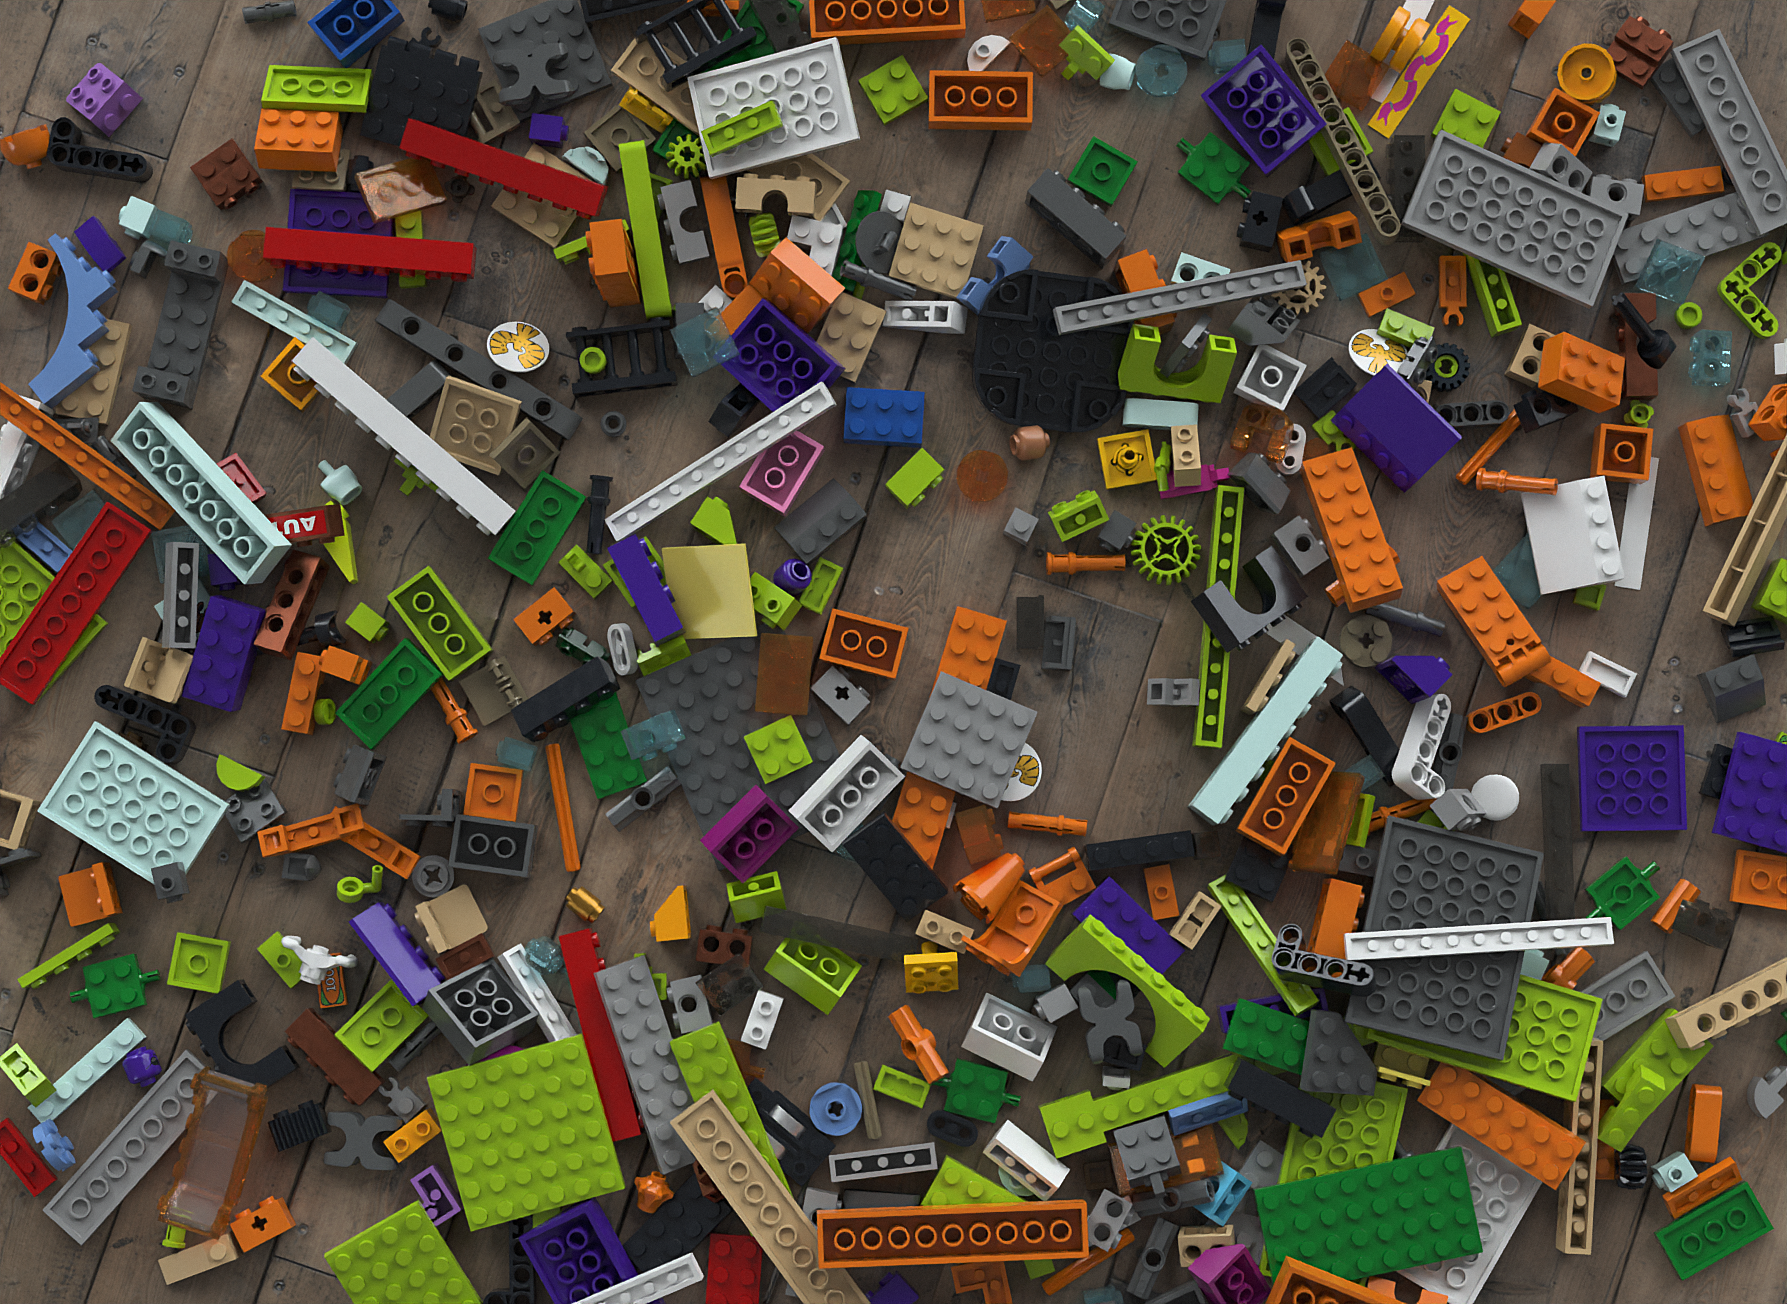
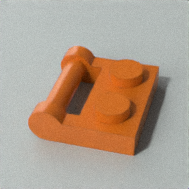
(1067, 886)

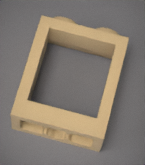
(23, 822)

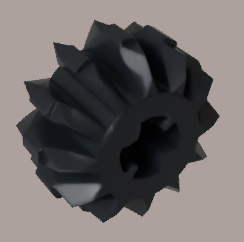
(1630, 1167)

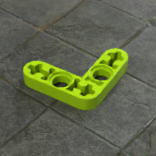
(1742, 285)

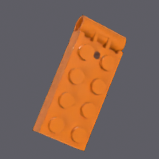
(1493, 621)

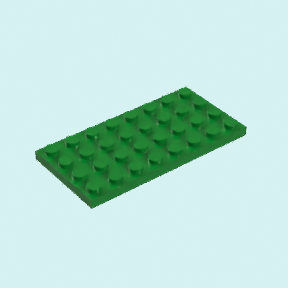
(1372, 1216)

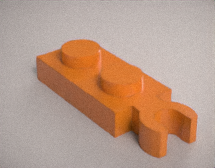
(1452, 287)

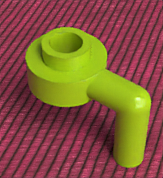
(352, 889)

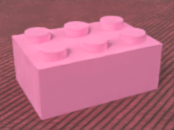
(782, 472)

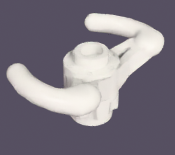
(316, 960)

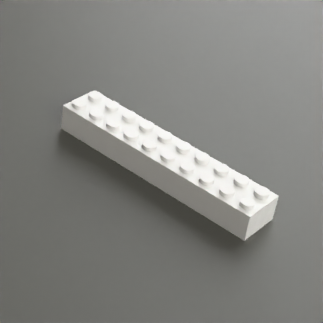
(401, 434)

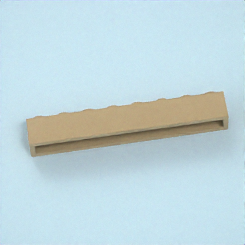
(1751, 545)

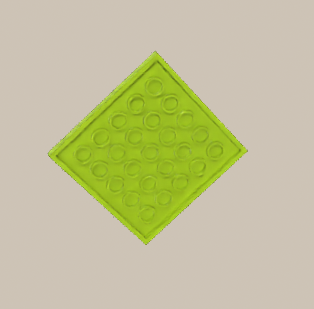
(526, 1132)

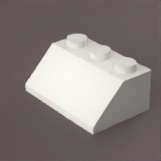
(1009, 1037)

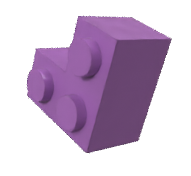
(437, 1193)

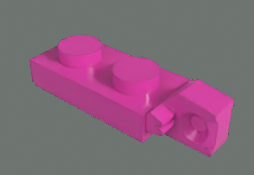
(1209, 481)

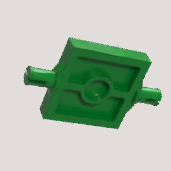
(1213, 168)
(1622, 892)
(115, 986)
(976, 1090)

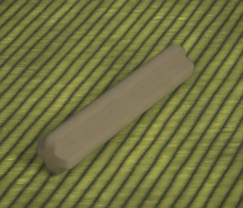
(867, 1099)

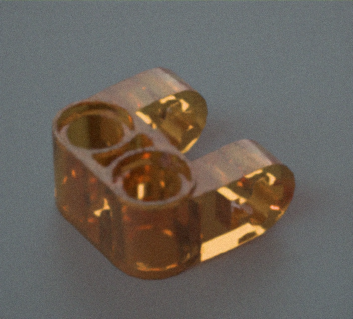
(1265, 425)

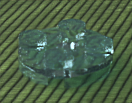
(1174, 65)

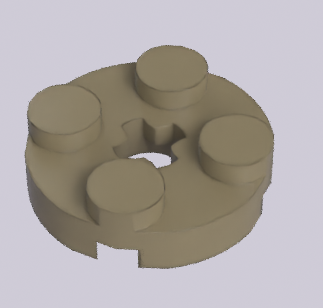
(1354, 651)

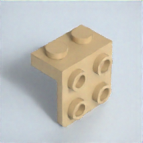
(159, 670)
(451, 919)

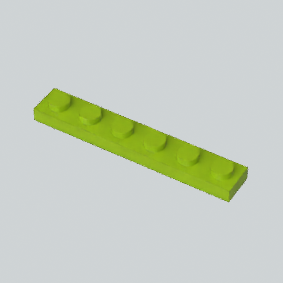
(1260, 942)

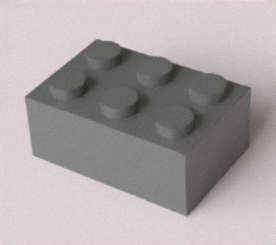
(493, 845)

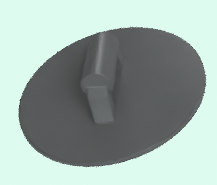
(878, 240)

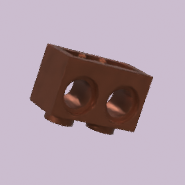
(725, 940)

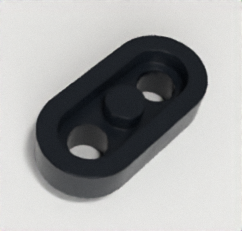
(952, 1127)

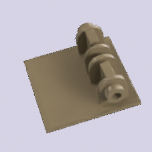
(324, 180)
(494, 690)

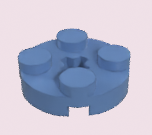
(850, 1113)
(56, 1148)

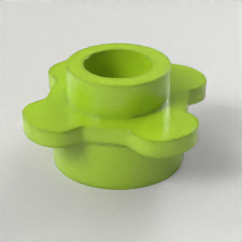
(1635, 407)

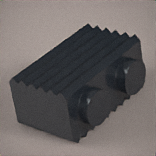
(298, 1126)

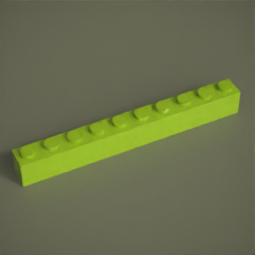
(1213, 657)

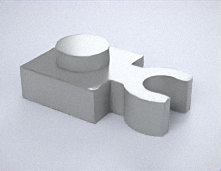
(1744, 411)
(405, 1102)

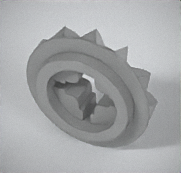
(420, 876)

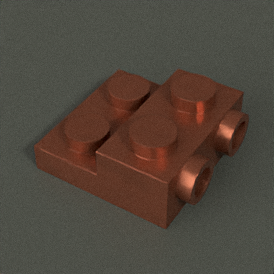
(1639, 51)
(227, 175)

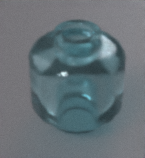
(544, 955)

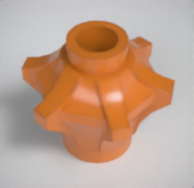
(652, 1191)

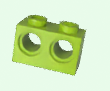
(26, 1075)

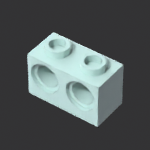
(1198, 267)

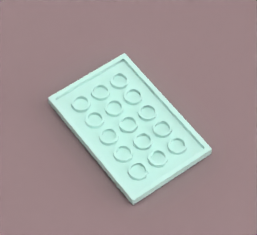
(132, 804)

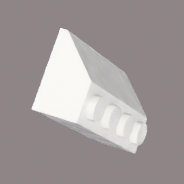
(17, 452)
(846, 793)

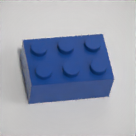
(355, 26)
(884, 417)

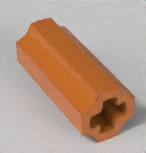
(1668, 910)

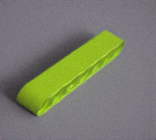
(645, 229)

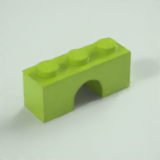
(1641, 1095)

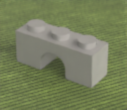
(677, 200)

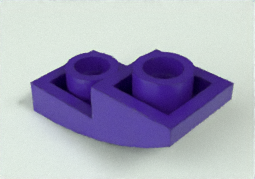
(99, 244)

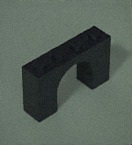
(1235, 625)
(210, 1023)

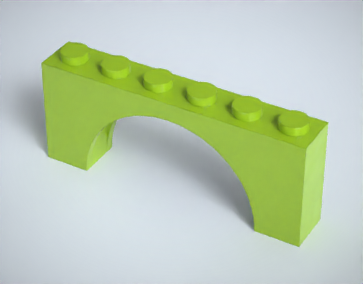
(1096, 948)

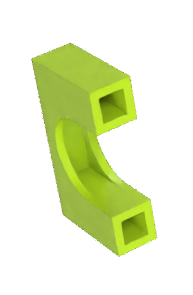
(1202, 382)

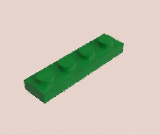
(864, 204)

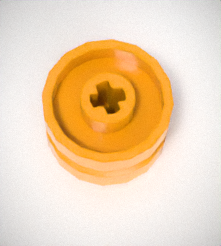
(1399, 39)
(1587, 58)

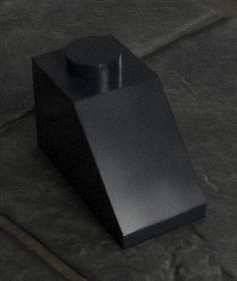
(733, 410)

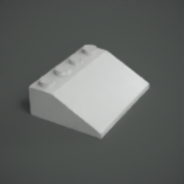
(1573, 536)

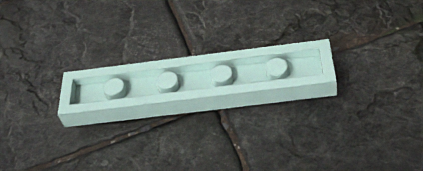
(292, 320)
(89, 1070)

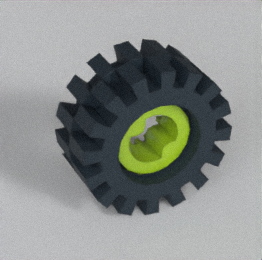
(1458, 369)

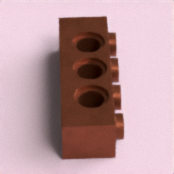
(294, 618)

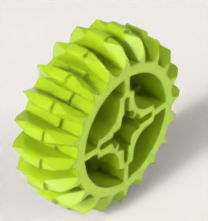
(1157, 541)

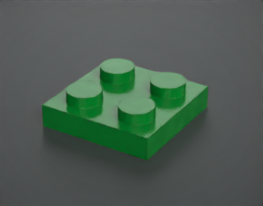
(1102, 171)

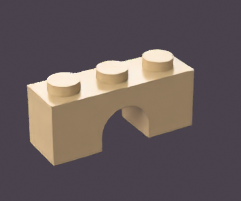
(752, 193)

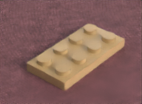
(97, 394)

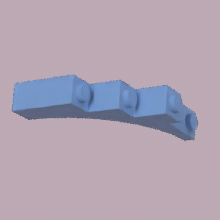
(85, 324)

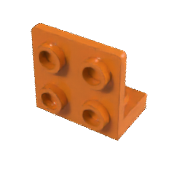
(90, 894)

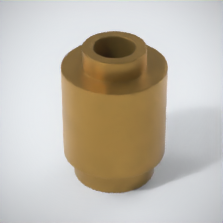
(584, 904)

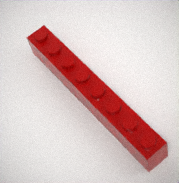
(504, 168)
(369, 253)
(606, 1062)

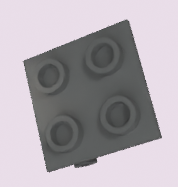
(253, 811)

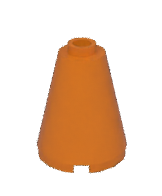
(990, 886)

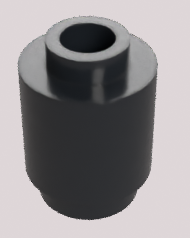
(449, 9)
(358, 164)

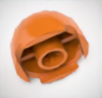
(26, 146)

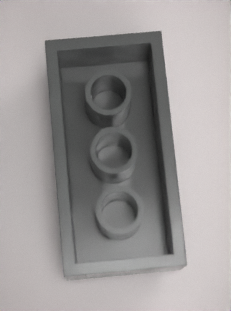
(1075, 218)

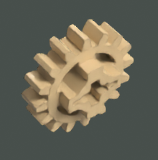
(1305, 294)

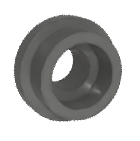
(607, 418)

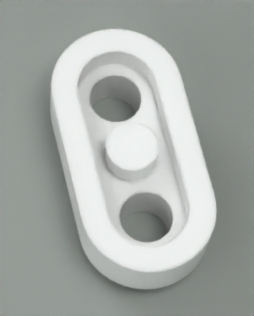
(1294, 451)
(622, 648)

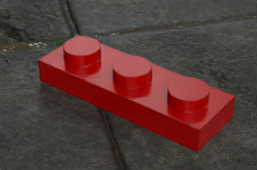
(24, 1159)

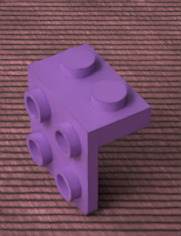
(103, 98)

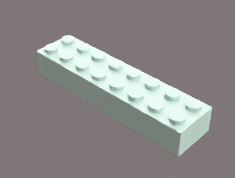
(201, 492)
(1265, 730)

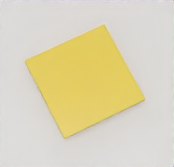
(711, 590)

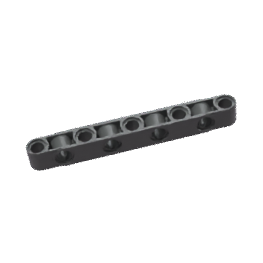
(477, 368)

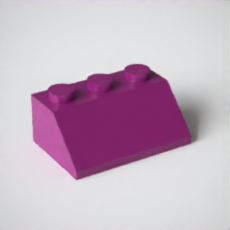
(749, 834)
(1229, 1276)

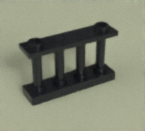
(696, 62)
(637, 379)

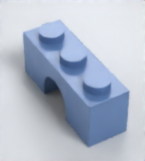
(1008, 259)

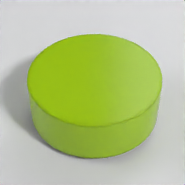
(1688, 315)
(593, 360)
(324, 711)

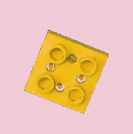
(1127, 459)
(931, 970)

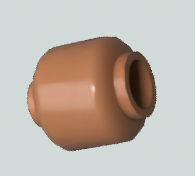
(1029, 442)

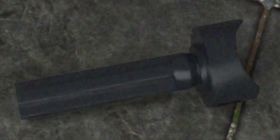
(1654, 345)
(324, 631)

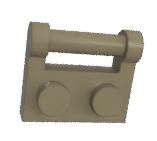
(500, 116)

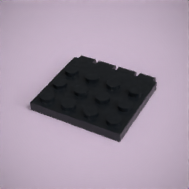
(420, 89)

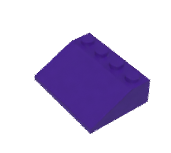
(1263, 110)
(778, 357)
(1396, 428)
(577, 1253)

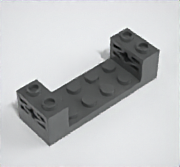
(183, 325)

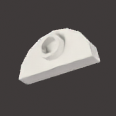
(985, 52)

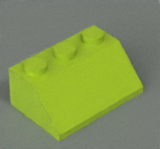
(813, 971)

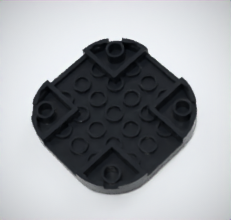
(1031, 372)

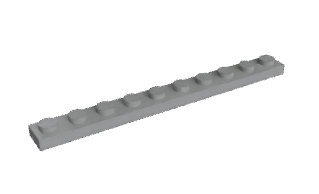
(1179, 297)

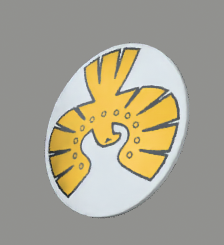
(518, 347)
(1374, 351)
(1024, 776)

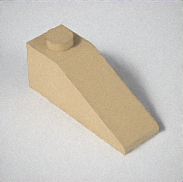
(200, 1258)

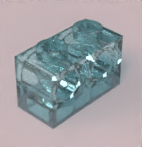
(1718, 359)

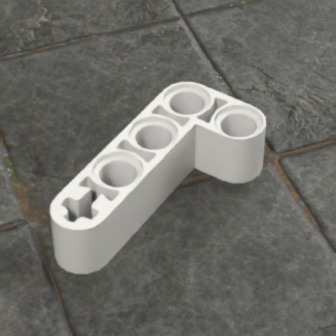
(1414, 761)

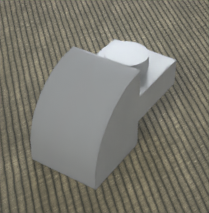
(1173, 692)
(1764, 1095)

